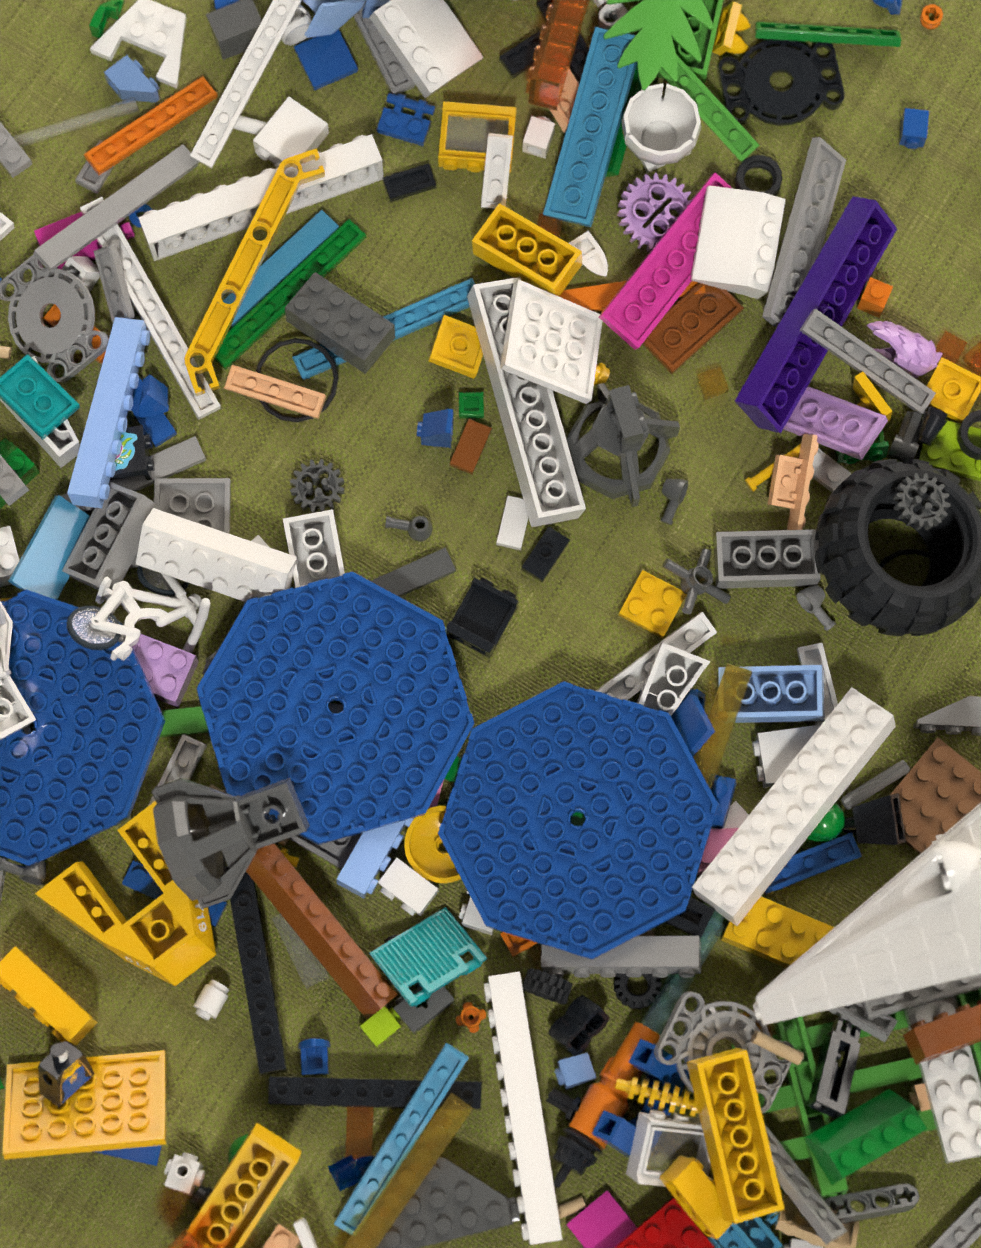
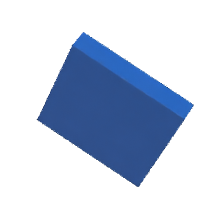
(325, 59)
(692, 723)

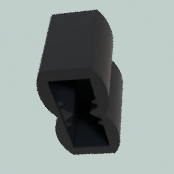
(578, 1025)

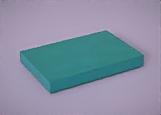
(36, 397)

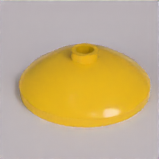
(423, 848)

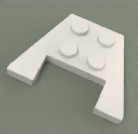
(150, 28)

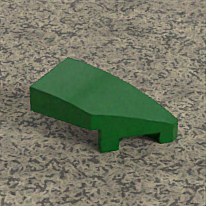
(105, 11)

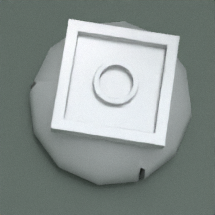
(661, 128)

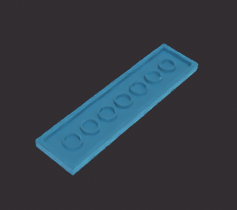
(591, 131)

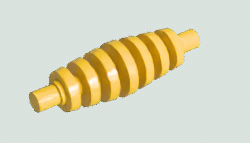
(653, 1094)

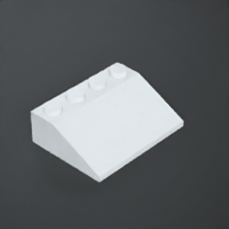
(426, 41)
(738, 240)

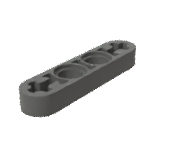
(871, 1209)

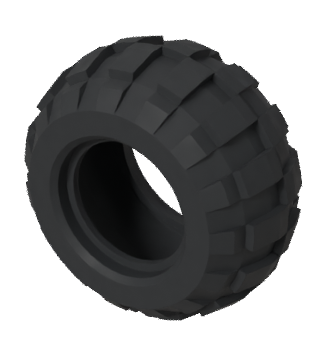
(861, 583)

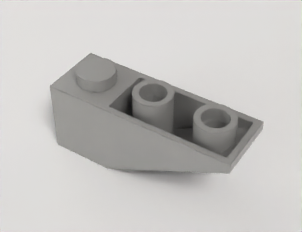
(954, 718)

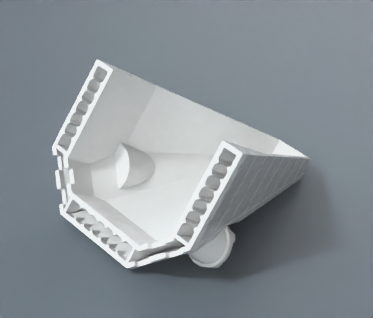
(901, 939)

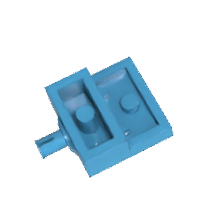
(749, 1234)

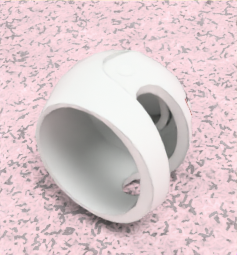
(297, 27)

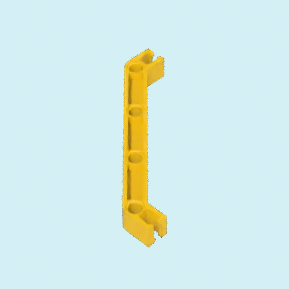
(246, 264)

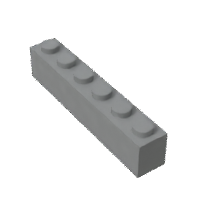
(636, 957)

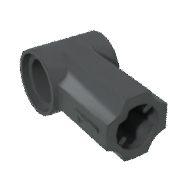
(905, 443)

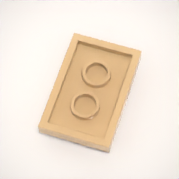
(793, 1223)

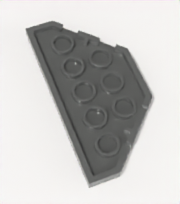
(448, 1208)

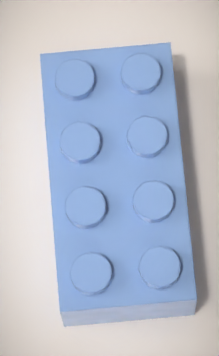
(782, 694)

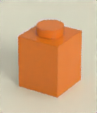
(875, 297)

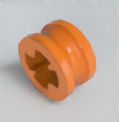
(924, 18)

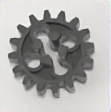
(331, 483)
(918, 487)

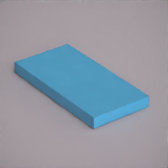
(49, 550)

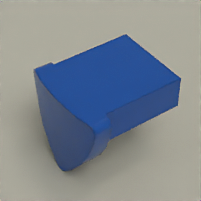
(154, 398)
(314, 1056)

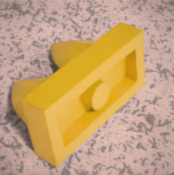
(731, 21)

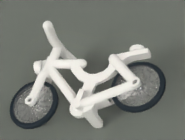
(99, 629)

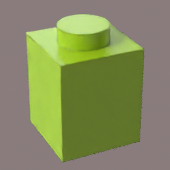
(381, 1025)

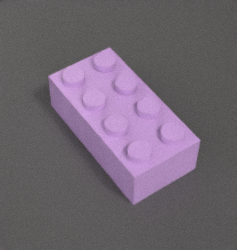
(165, 668)

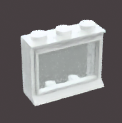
(659, 1143)

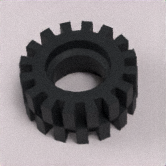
(547, 986)
(636, 1001)

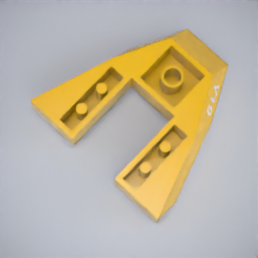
(165, 938)

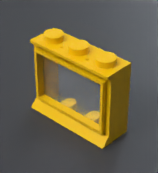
(466, 133)

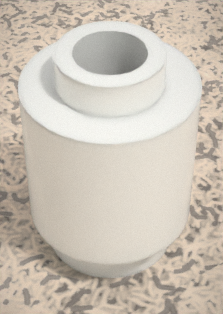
(211, 1000)

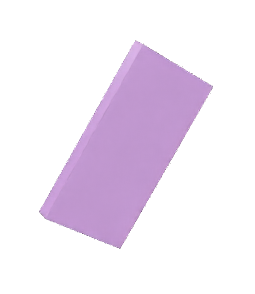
(836, 422)

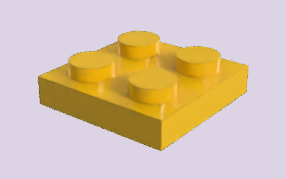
(457, 347)
(954, 389)
(652, 604)

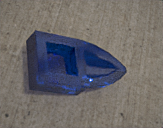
(349, 1170)

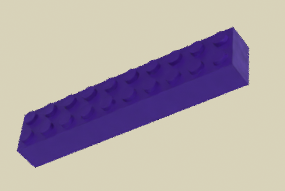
(830, 288)

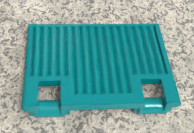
(428, 955)

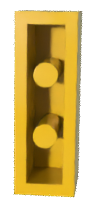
(696, 1195)

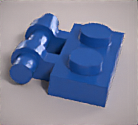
(402, 125)

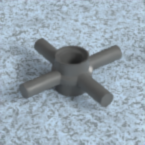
(696, 581)

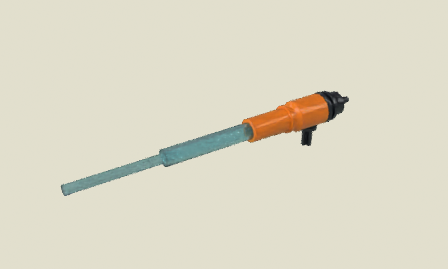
(579, 1145)

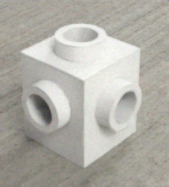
(187, 1183)

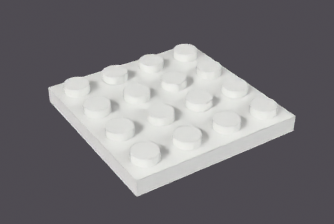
(551, 342)

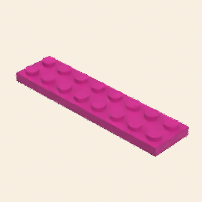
(660, 276)

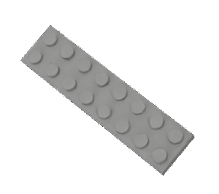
(805, 227)

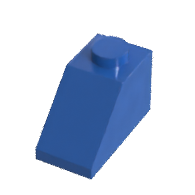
(436, 428)

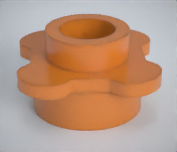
(478, 1014)

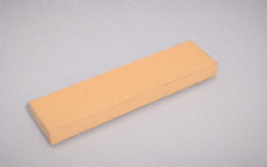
(275, 391)

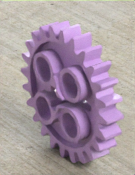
(640, 198)

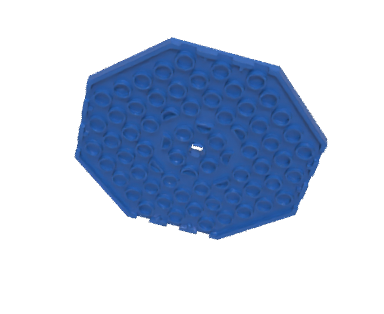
(351, 645)
(89, 739)
(588, 882)

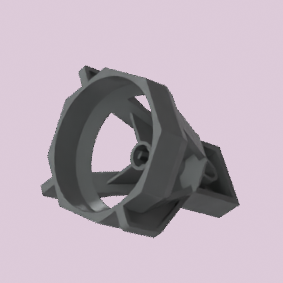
(621, 430)
(206, 826)

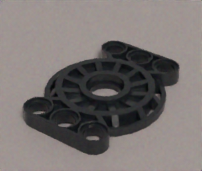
(778, 107)

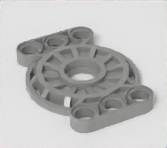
(75, 324)
(705, 1030)

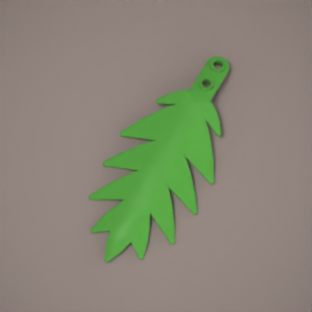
(658, 24)

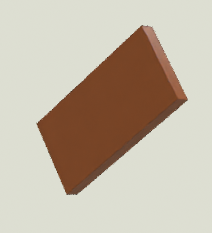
(691, 325)

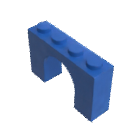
(619, 1132)

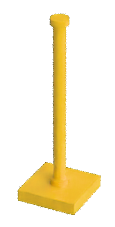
(869, 399)

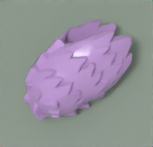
(907, 349)

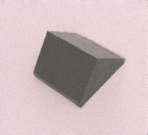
(234, 27)

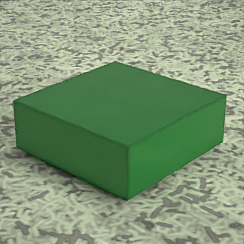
(471, 405)

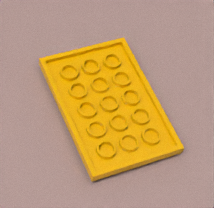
(111, 1111)

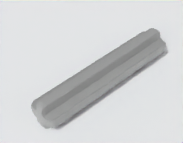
(875, 784)

